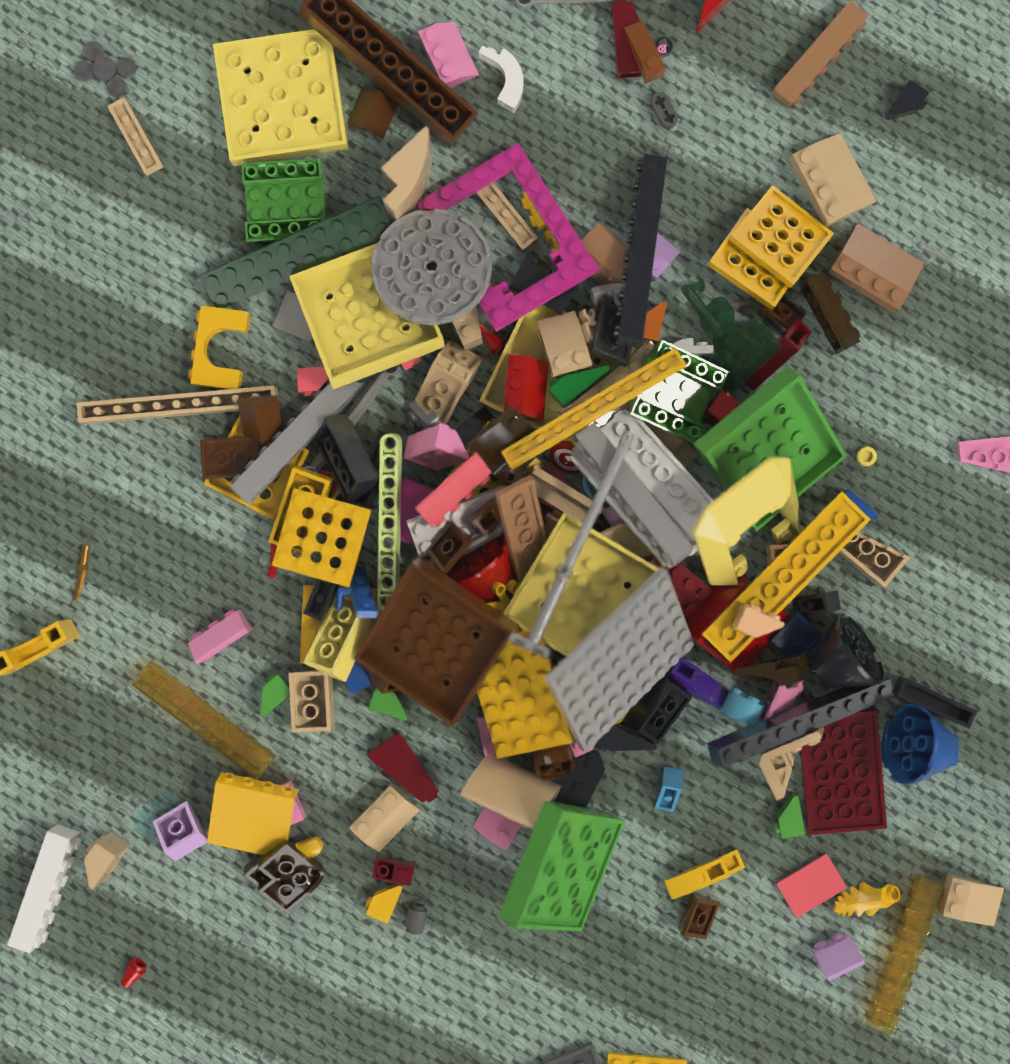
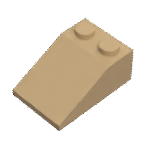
(564, 344)
(970, 900)

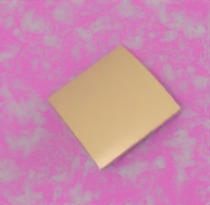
(408, 175)
(509, 790)

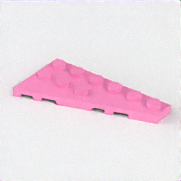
(986, 453)

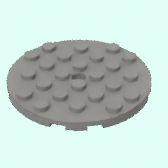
(428, 295)

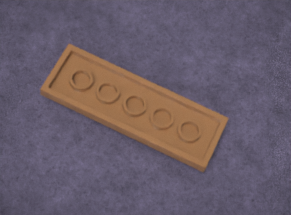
(521, 524)

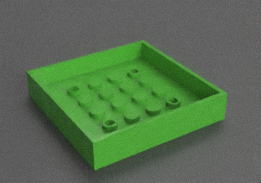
(762, 432)
(561, 868)

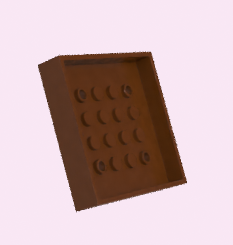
(435, 641)

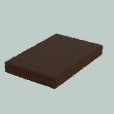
(227, 456)

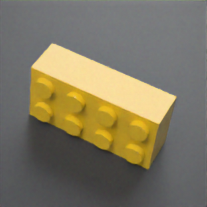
(306, 481)

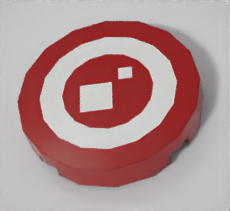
(560, 457)

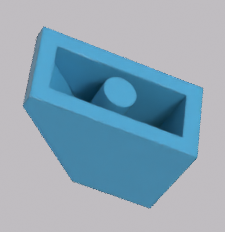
(669, 789)

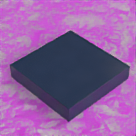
(796, 636)

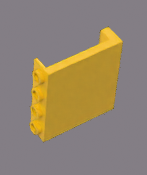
(250, 814)

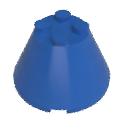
(917, 745)

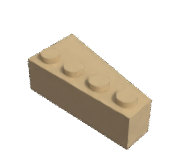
(469, 329)
(873, 559)

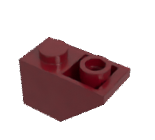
(394, 870)

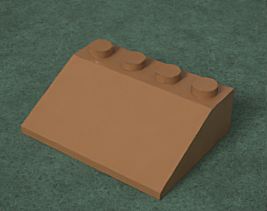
(876, 268)

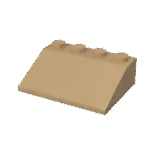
(832, 179)

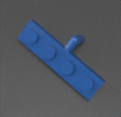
(360, 594)

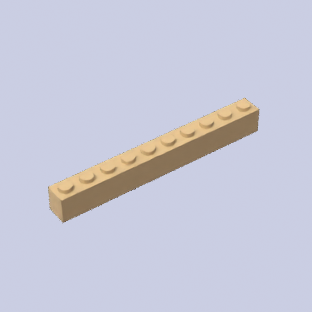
(167, 405)

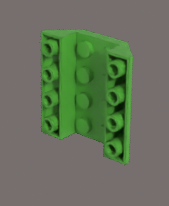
(282, 197)
(680, 399)

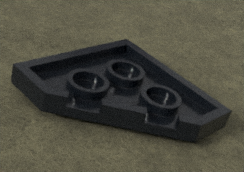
(581, 783)

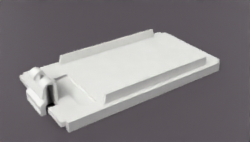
(659, 472)

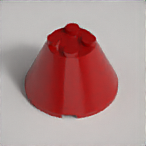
(483, 568)

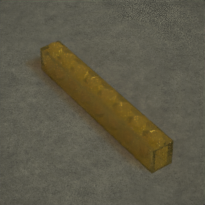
(203, 720)
(904, 954)

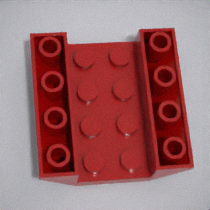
(711, 609)

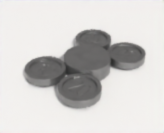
(105, 69)

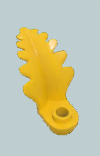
(866, 899)

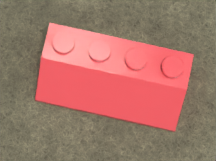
(453, 490)

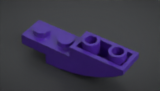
(698, 683)

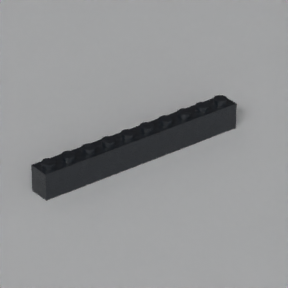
(641, 251)
(325, 591)
(796, 722)

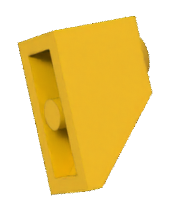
(383, 902)

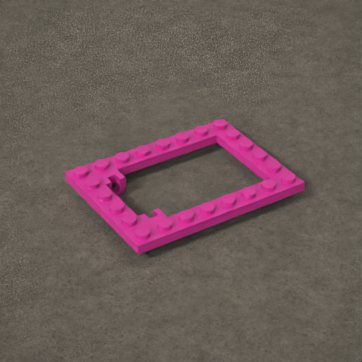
(577, 264)

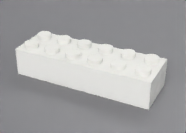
(44, 888)

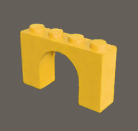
(212, 321)
(51, 638)

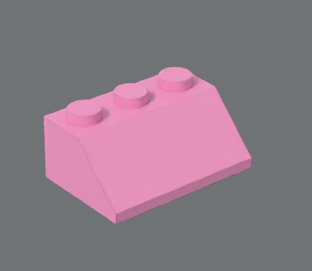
(447, 53)
(436, 448)
(219, 635)
(780, 699)
(496, 828)

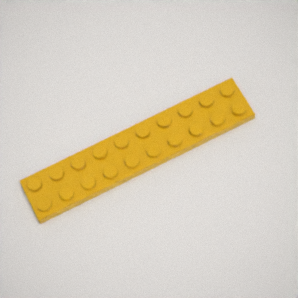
(789, 571)

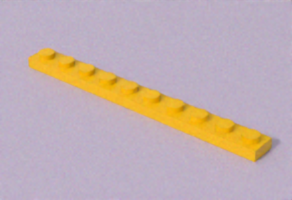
(594, 408)

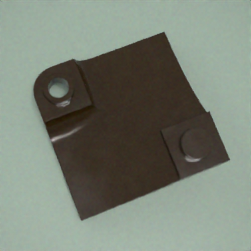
(497, 436)
(784, 670)
(284, 875)

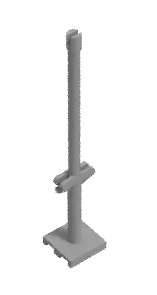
(565, 570)

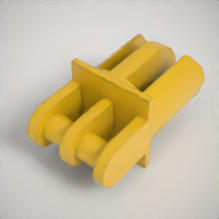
(310, 847)

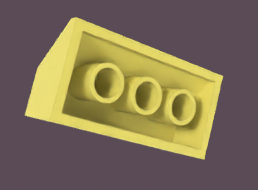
(338, 641)

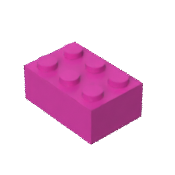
(411, 496)

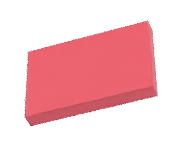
(811, 885)

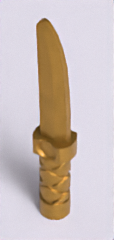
(82, 566)

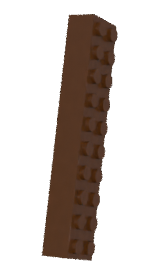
(390, 66)

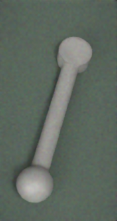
(921, 245)

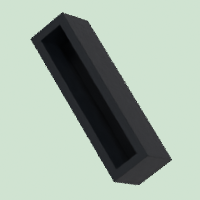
(934, 702)

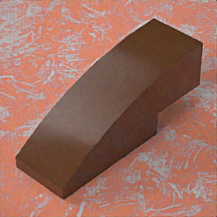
(485, 517)

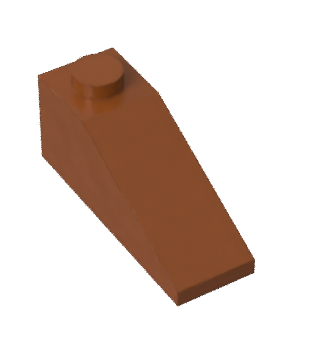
(645, 52)

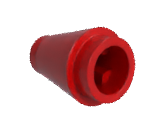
(133, 972)

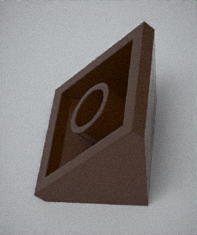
(373, 112)
(782, 315)
(260, 417)
(449, 546)
(698, 916)

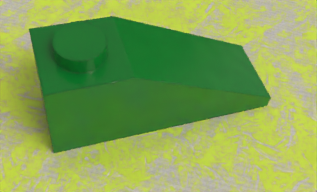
(573, 385)

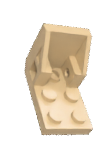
(447, 380)
(778, 761)

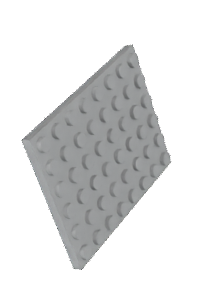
(621, 660)

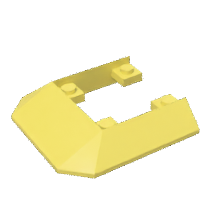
(722, 521)

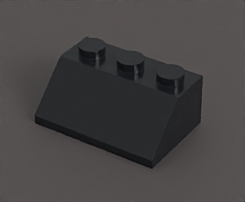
(534, 270)
(658, 709)

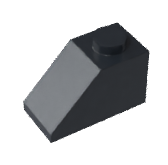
(909, 101)
(817, 603)

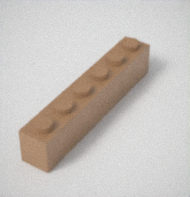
(819, 54)

